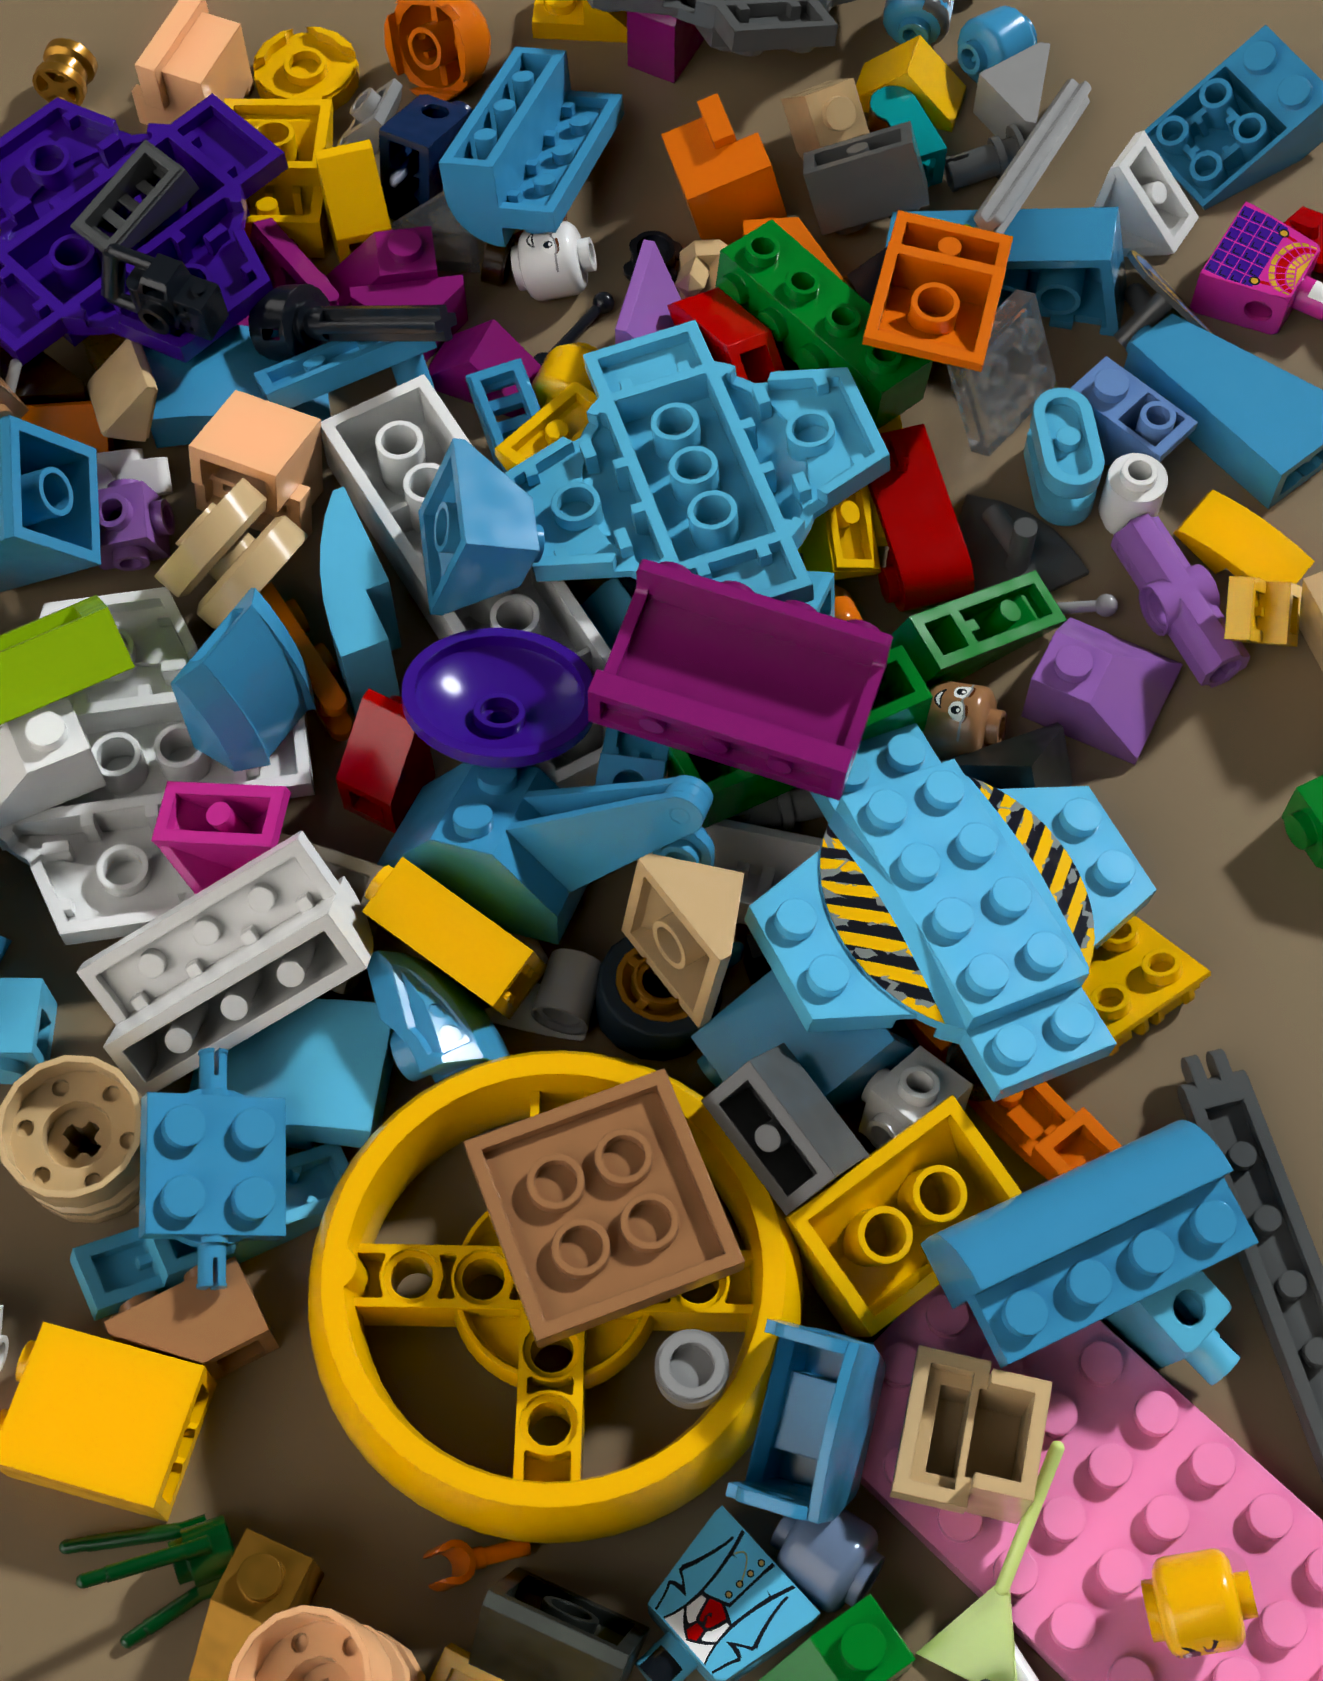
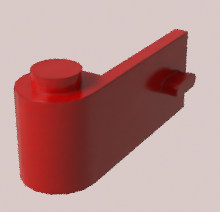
(925, 543)

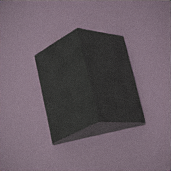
(552, 1634)

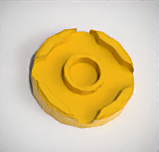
(307, 67)

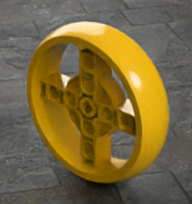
(358, 1283)

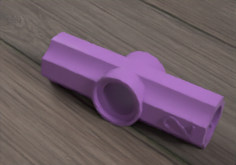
(1179, 600)

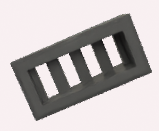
(131, 179)

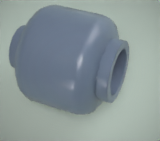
(829, 1560)

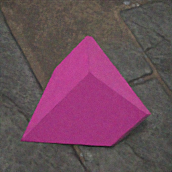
(217, 827)

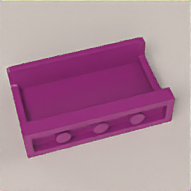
(741, 678)

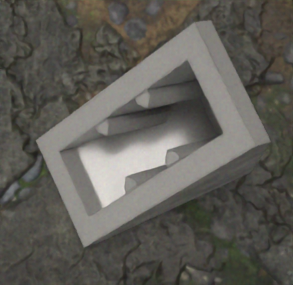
(1012, 91)

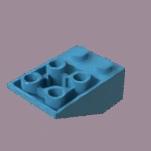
(1242, 121)

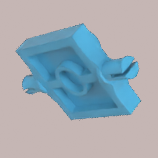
(212, 1168)

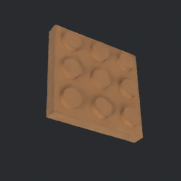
(603, 1207)

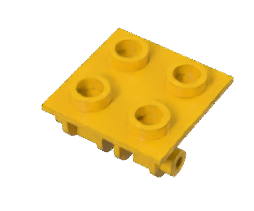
(1140, 980)

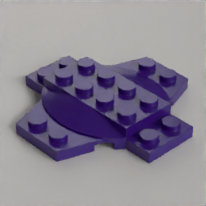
(60, 164)

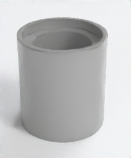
(567, 992)

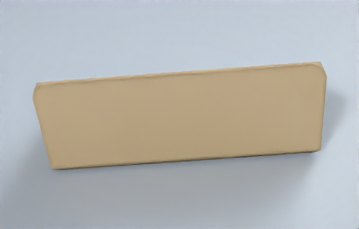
(124, 394)

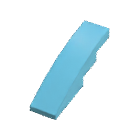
(126, 1266)

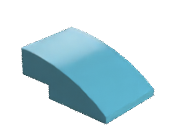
(357, 603)
(327, 1063)

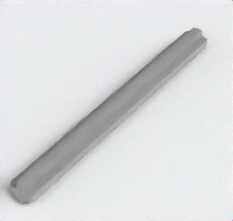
(1033, 158)

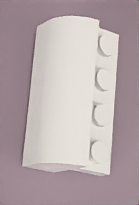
(228, 962)

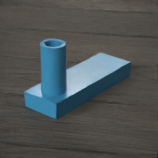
(338, 365)

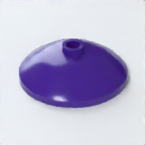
(498, 697)

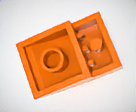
(938, 291)

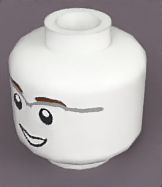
(553, 263)

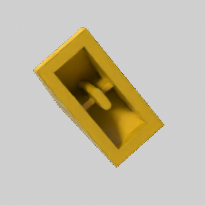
(922, 72)

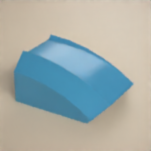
(244, 687)

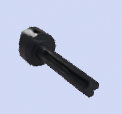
(309, 321)

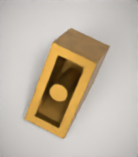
(255, 1586)

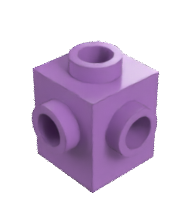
(133, 525)

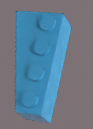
(1064, 258)

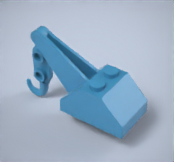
(531, 848)

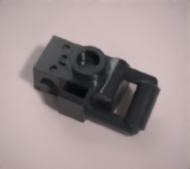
(162, 292)

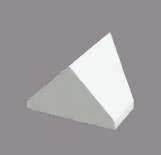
(1149, 199)

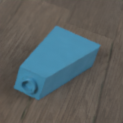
(1248, 412)

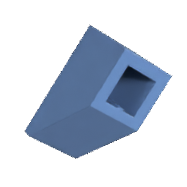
(1132, 414)

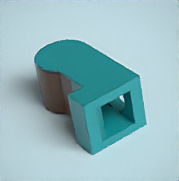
(899, 105)

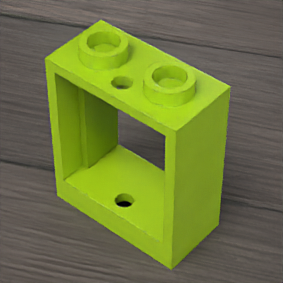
(59, 657)

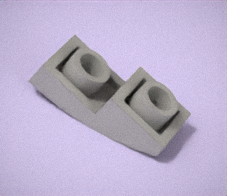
(371, 112)

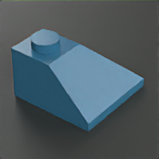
(475, 531)

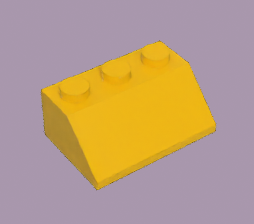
(868, 1225)

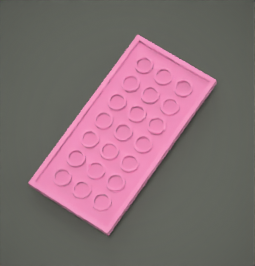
(1133, 1485)

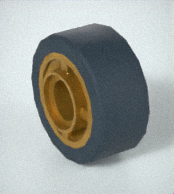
(635, 1019)

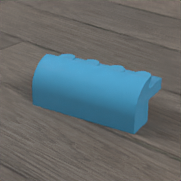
(526, 148)
(1092, 1240)

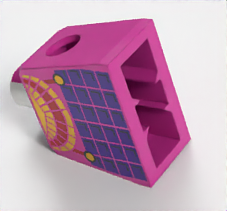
(1259, 274)

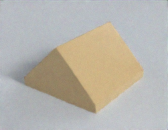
(685, 926)

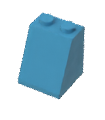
(45, 504)
(835, 1060)

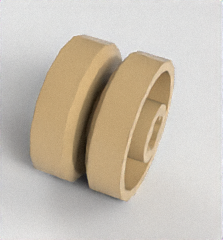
(225, 550)

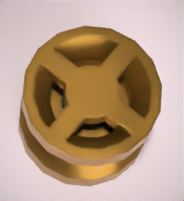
(65, 71)

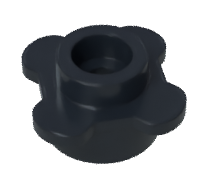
(667, 247)

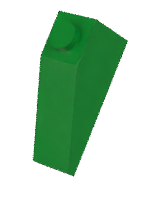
(978, 628)

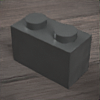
(865, 179)
(784, 1127)

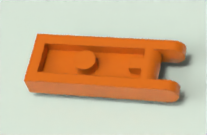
(328, 695)

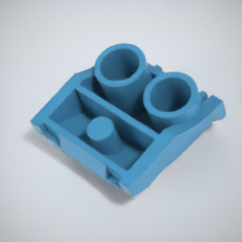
(432, 1017)

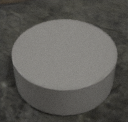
(691, 1369)

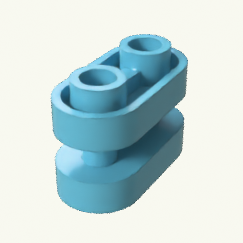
(1063, 456)

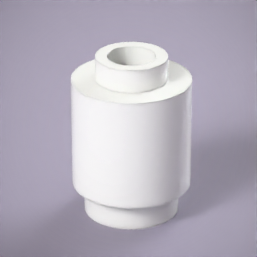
(1132, 489)

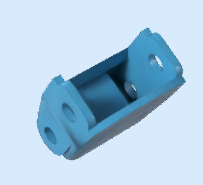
(813, 1424)

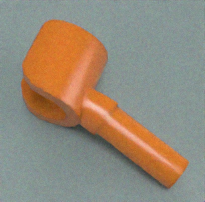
(467, 1559)

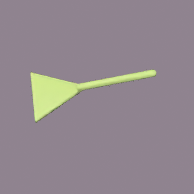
(982, 1637)

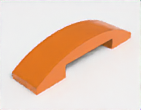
(1034, 1120)

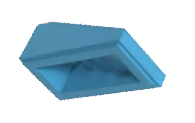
(494, 379)

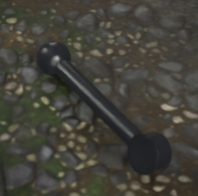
(602, 304)

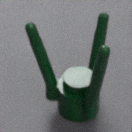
(196, 1548)

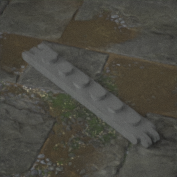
(1284, 1265)

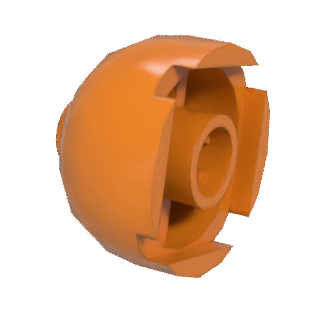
(438, 45)

